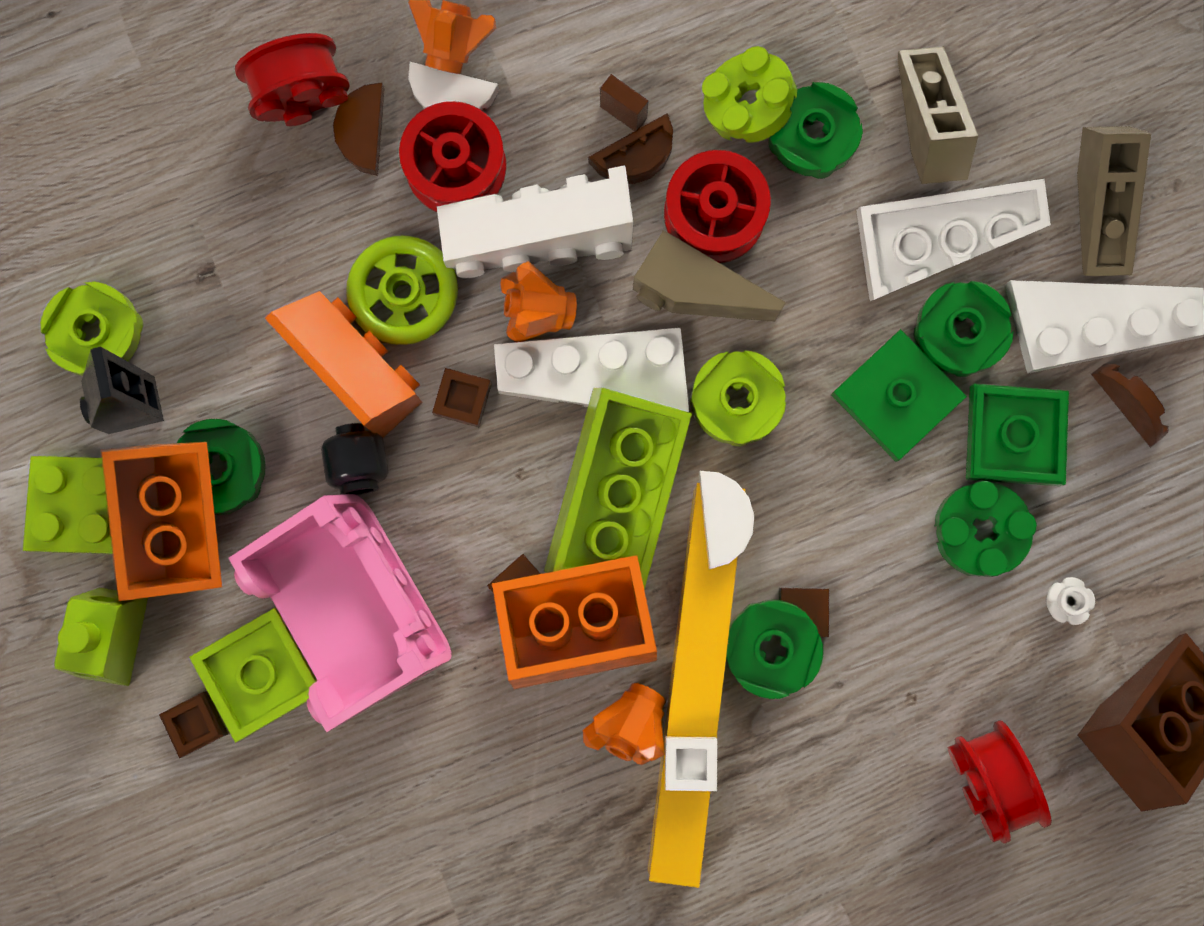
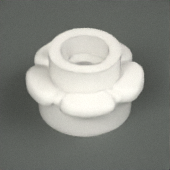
(1061, 610)

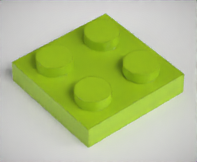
(66, 506)
(255, 674)

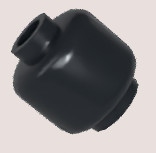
(354, 460)

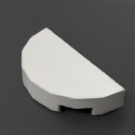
(438, 86)
(726, 517)

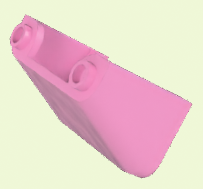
(344, 605)

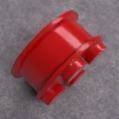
(292, 78)
(448, 132)
(723, 180)
(1000, 782)

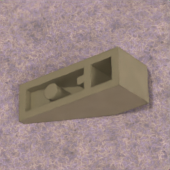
(936, 116)
(1111, 197)
(695, 284)

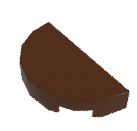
(359, 127)
(641, 152)
(1135, 401)

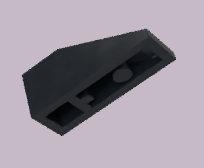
(118, 394)

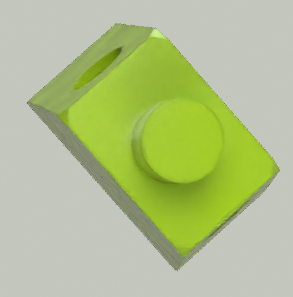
(100, 636)

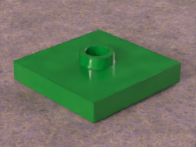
(898, 395)
(1017, 435)

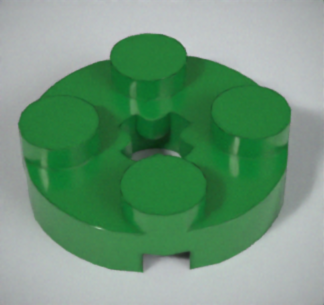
(841, 125)
(991, 328)
(244, 460)
(1011, 526)
(787, 672)

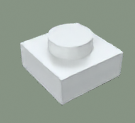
(690, 763)

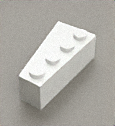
(538, 226)

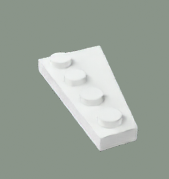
(932, 233)
(1090, 321)
(569, 368)

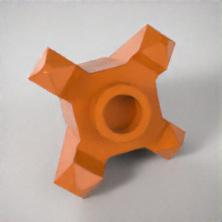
(449, 33)
(535, 304)
(630, 726)

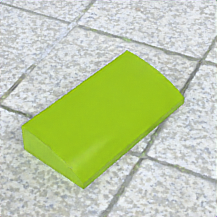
(618, 482)

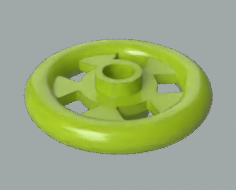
(383, 257)

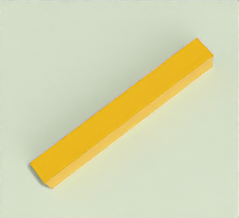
(692, 703)

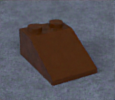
(1154, 729)

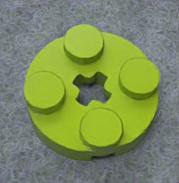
(746, 72)
(72, 308)
(738, 370)

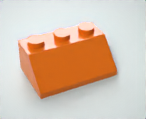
(347, 361)
(161, 519)
(574, 622)

